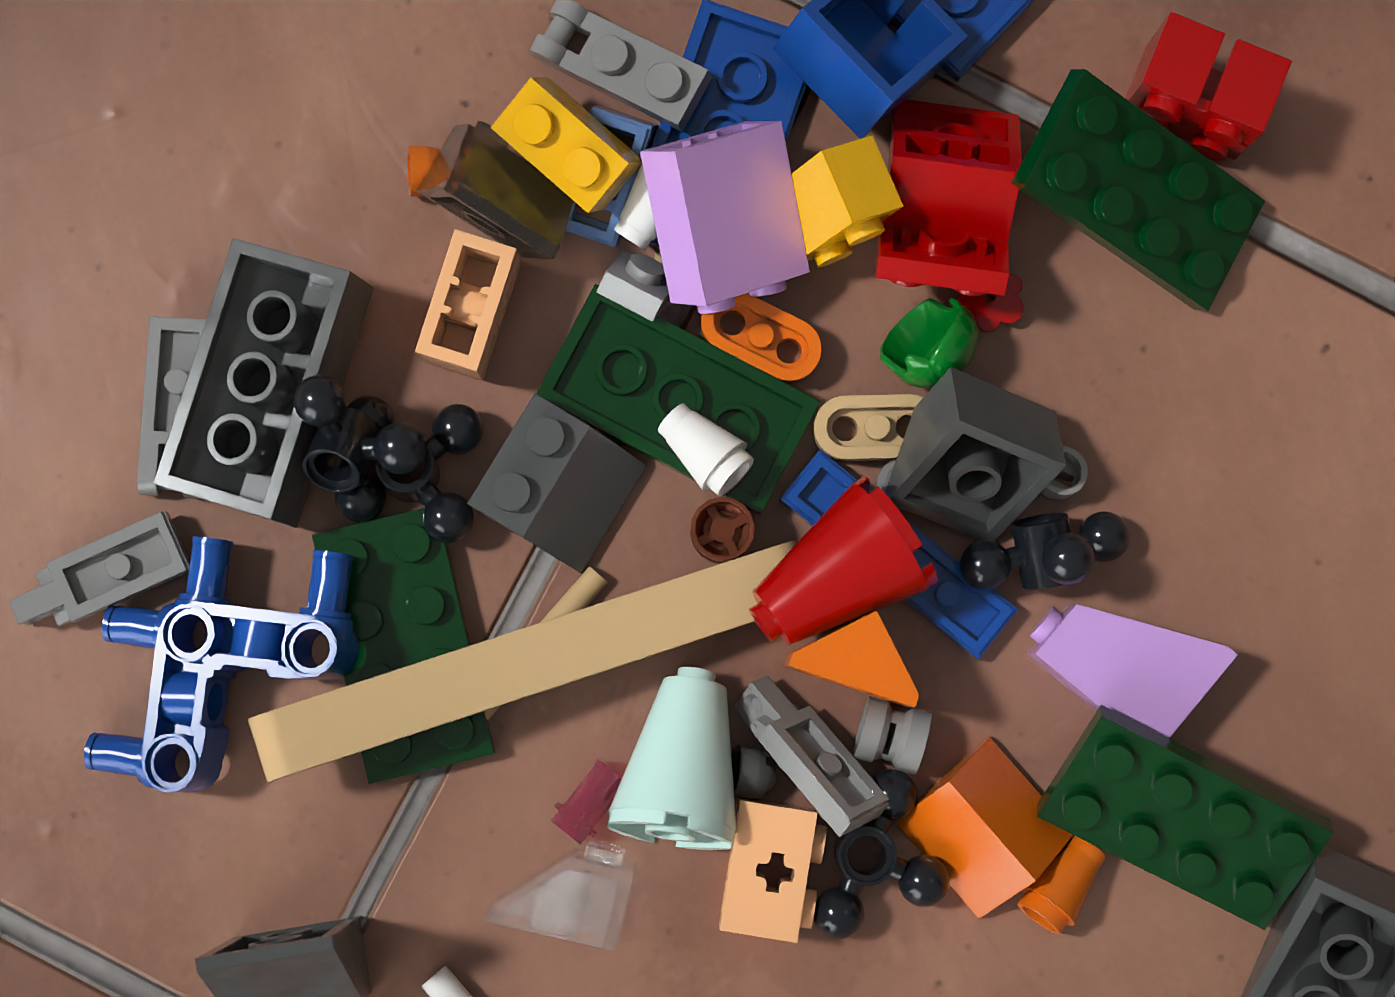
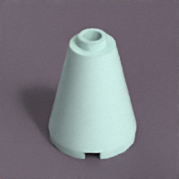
(681, 768)

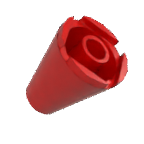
(842, 568)

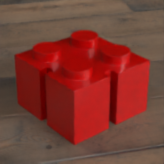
(1199, 103)

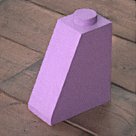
(1128, 664)

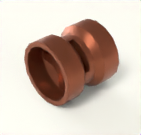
(723, 522)

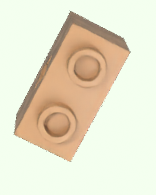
(468, 304)
(747, 901)

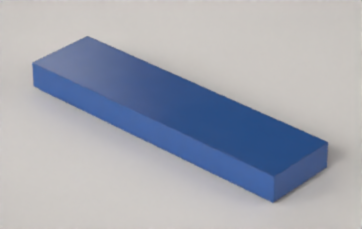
(959, 611)

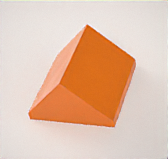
(859, 659)
(984, 828)

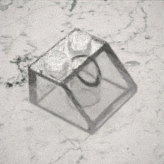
(572, 898)

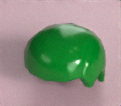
(930, 342)

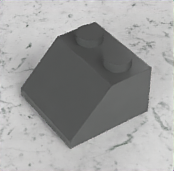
(975, 456)
(557, 483)

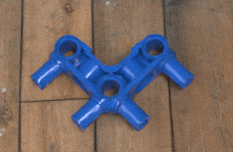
(193, 684)

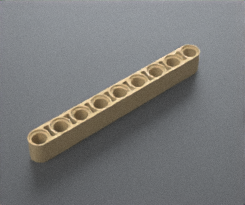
(510, 666)

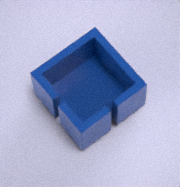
(859, 62)

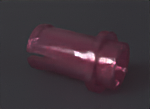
(587, 802)

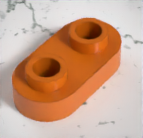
(762, 334)

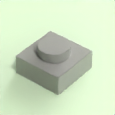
(636, 284)

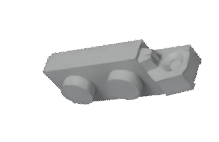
(105, 573)
(812, 757)

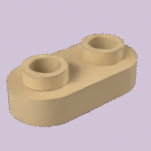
(874, 423)

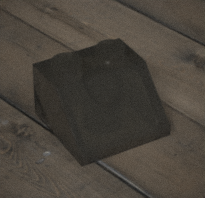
(497, 192)

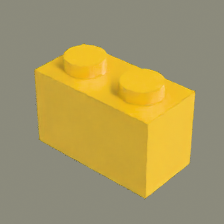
(567, 144)
(843, 199)

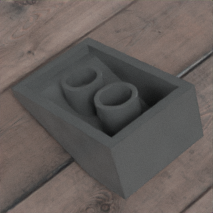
(1331, 935)
(290, 962)

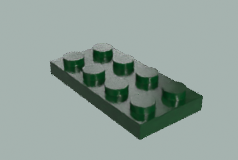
(1138, 190)
(633, 372)
(402, 615)
(1184, 817)

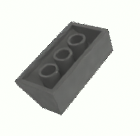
(264, 335)

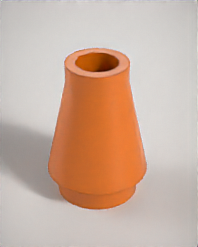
(1063, 886)

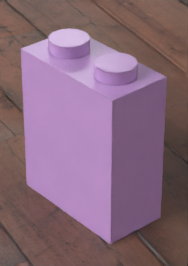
(725, 214)

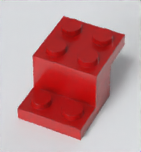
(956, 198)

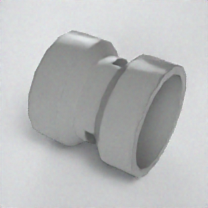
(905, 741)

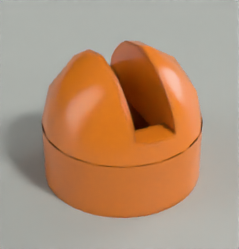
(418, 163)

